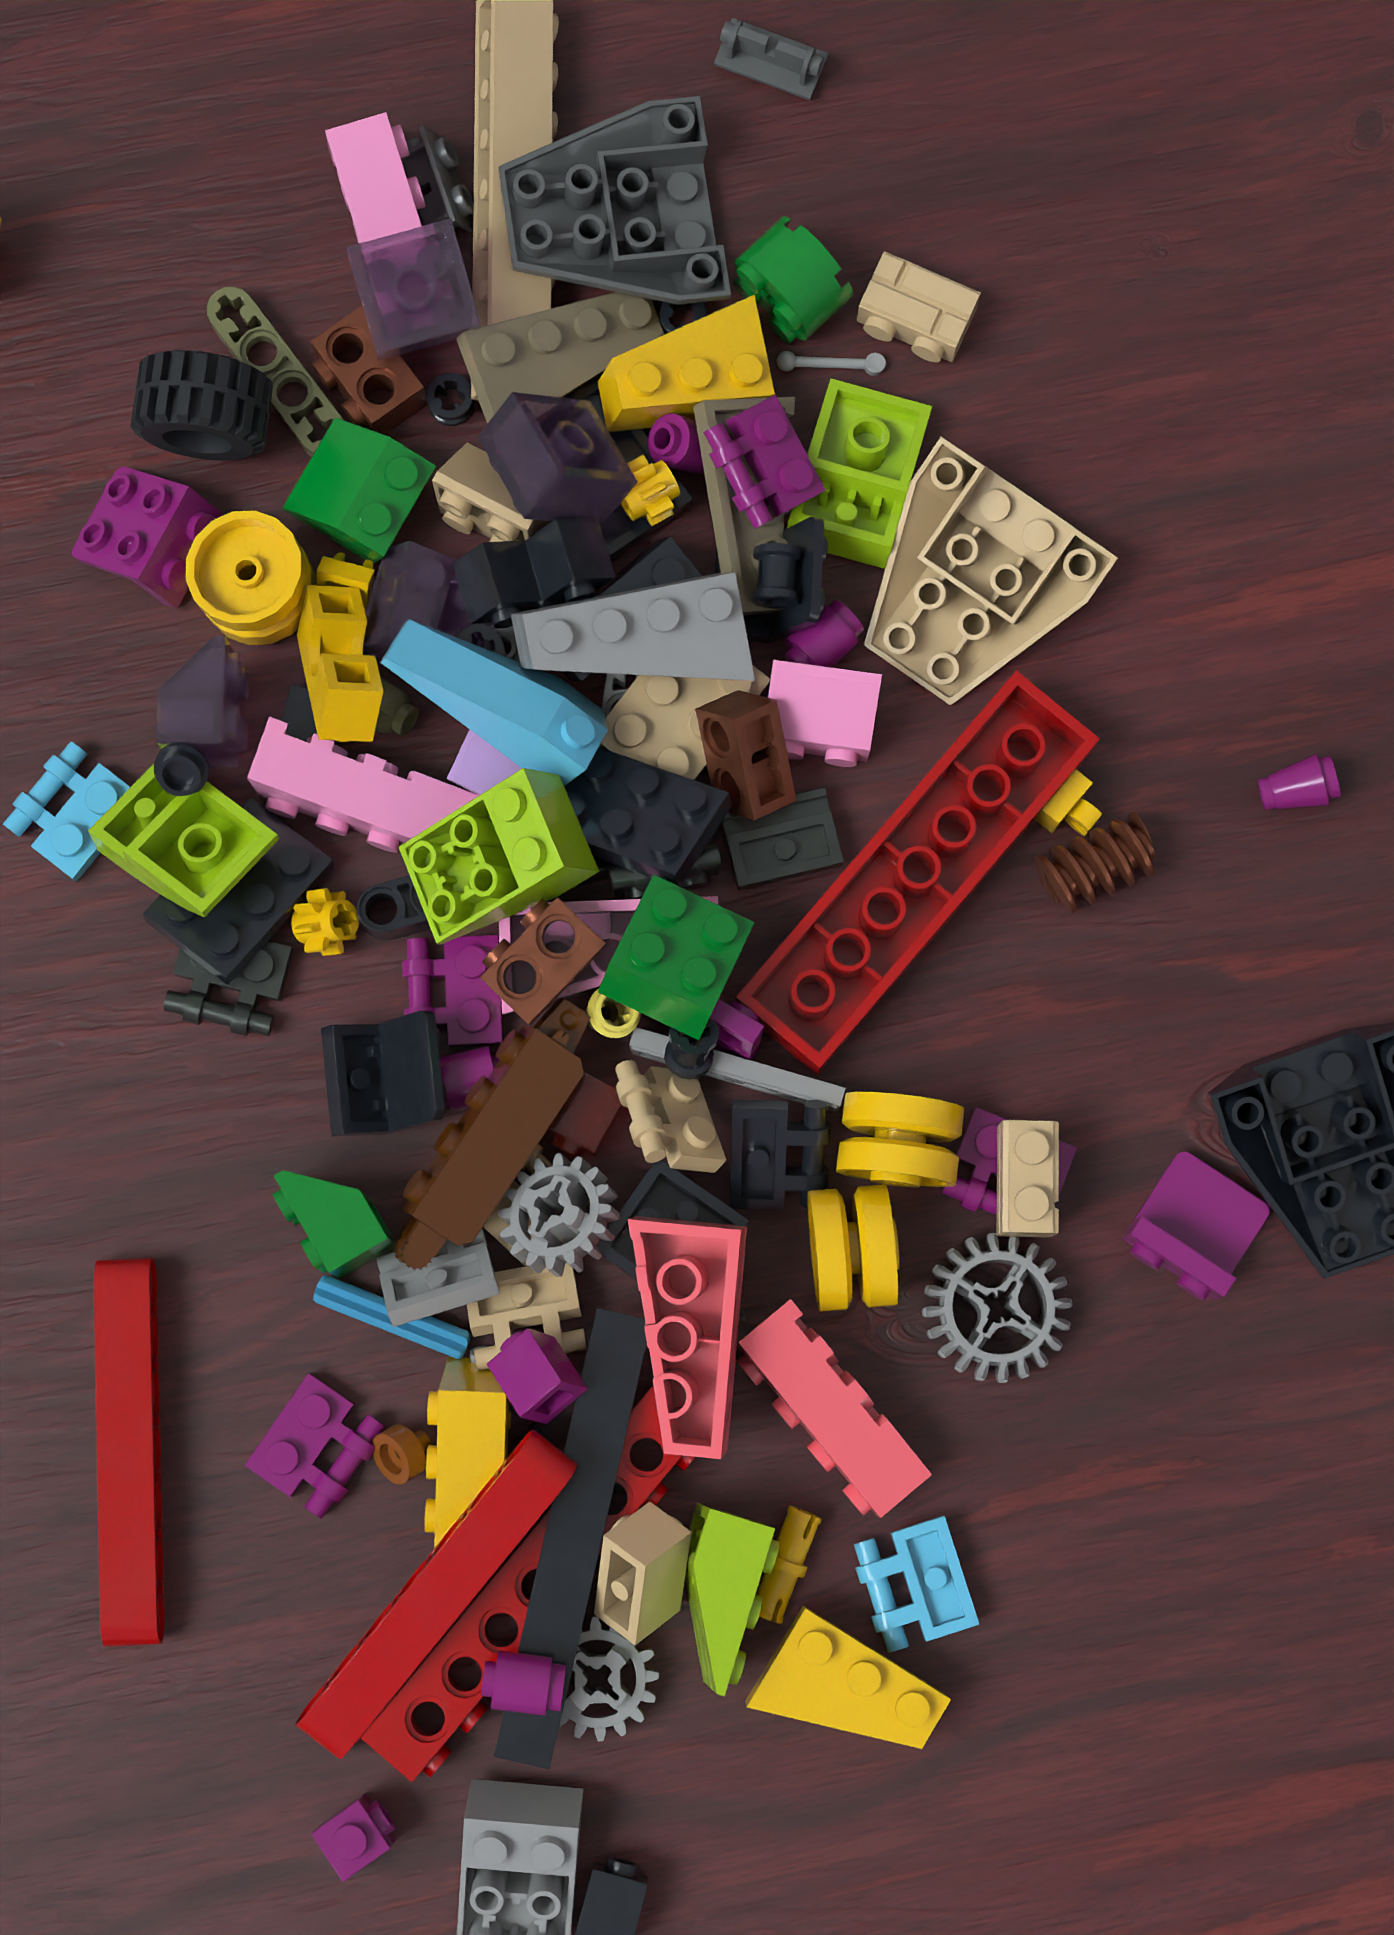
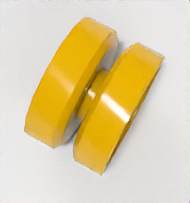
(249, 577)
(900, 1134)
(856, 1247)

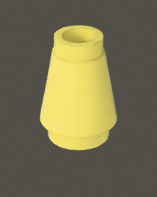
(622, 1019)

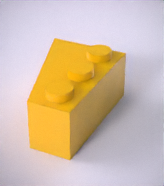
(701, 361)
(471, 1440)
(845, 1685)

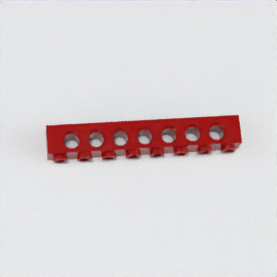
(395, 1730)

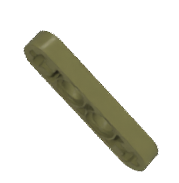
(281, 370)

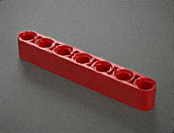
(129, 1452)
(436, 1594)

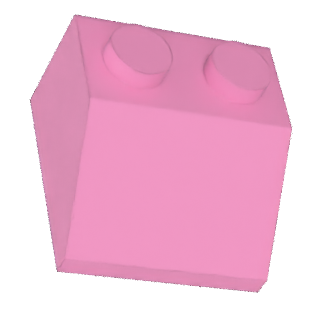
(825, 711)

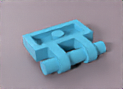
(66, 836)
(932, 1577)

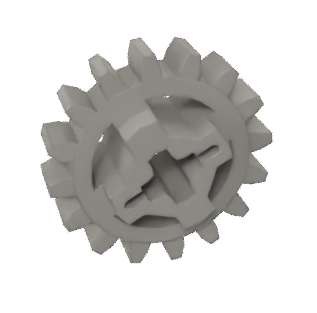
(563, 1237)
(615, 1659)

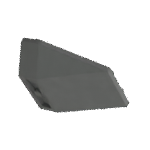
(620, 207)

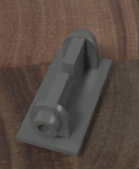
(770, 58)
(434, 164)

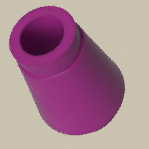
(1302, 784)

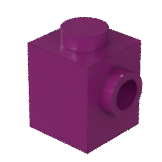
(536, 1375)
(355, 1836)

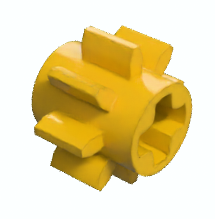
(652, 492)
(325, 922)

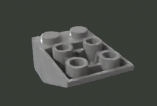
(519, 1859)

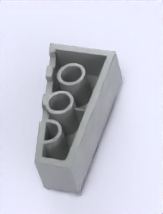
(655, 630)

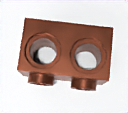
(366, 375)
(747, 753)
(552, 969)

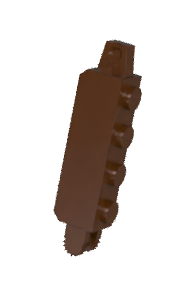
(493, 1136)

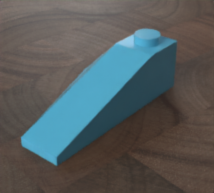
(515, 709)

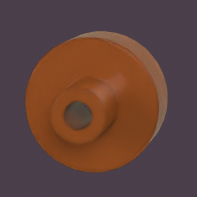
(400, 1453)

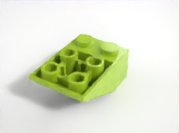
(498, 855)
(722, 1585)

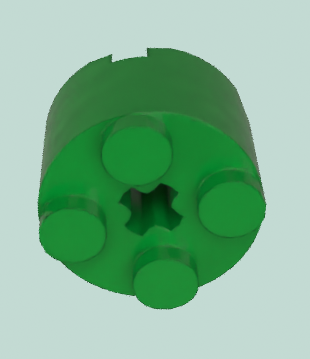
(791, 280)

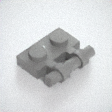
(452, 1280)

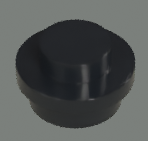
(181, 768)

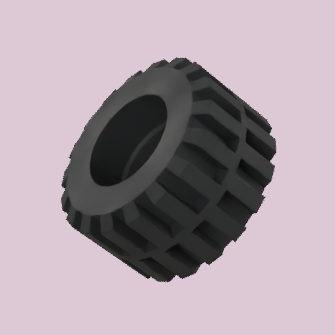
(201, 405)

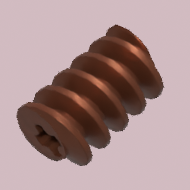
(1097, 862)

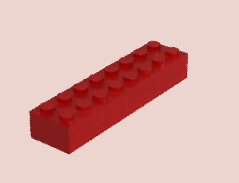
(916, 872)

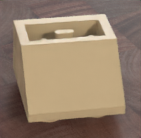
(477, 499)

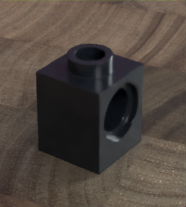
(612, 1899)

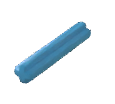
(372, 1310)

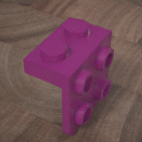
(145, 532)
(1196, 1226)

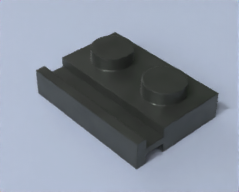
(784, 842)

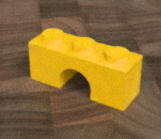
(340, 679)

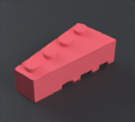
(691, 1314)
(832, 1411)

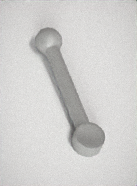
(873, 364)

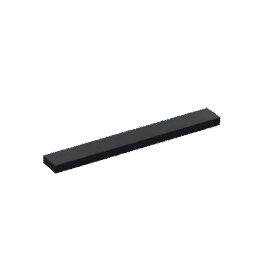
(577, 1523)

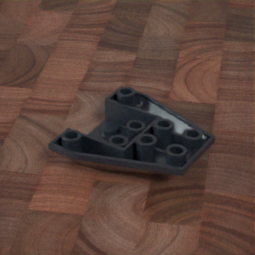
(1320, 1142)

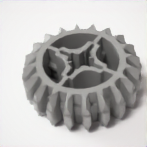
(1021, 1267)

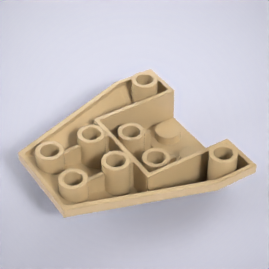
(975, 575)

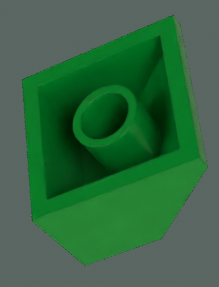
(358, 488)

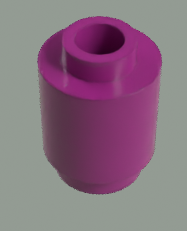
(676, 443)
(827, 639)
(462, 1071)
(523, 1683)

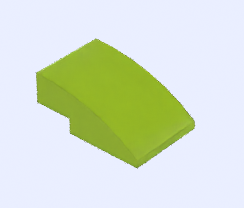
(865, 460)
(182, 845)

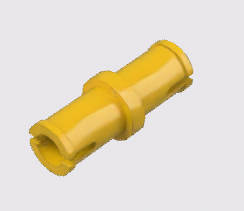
(794, 1545)

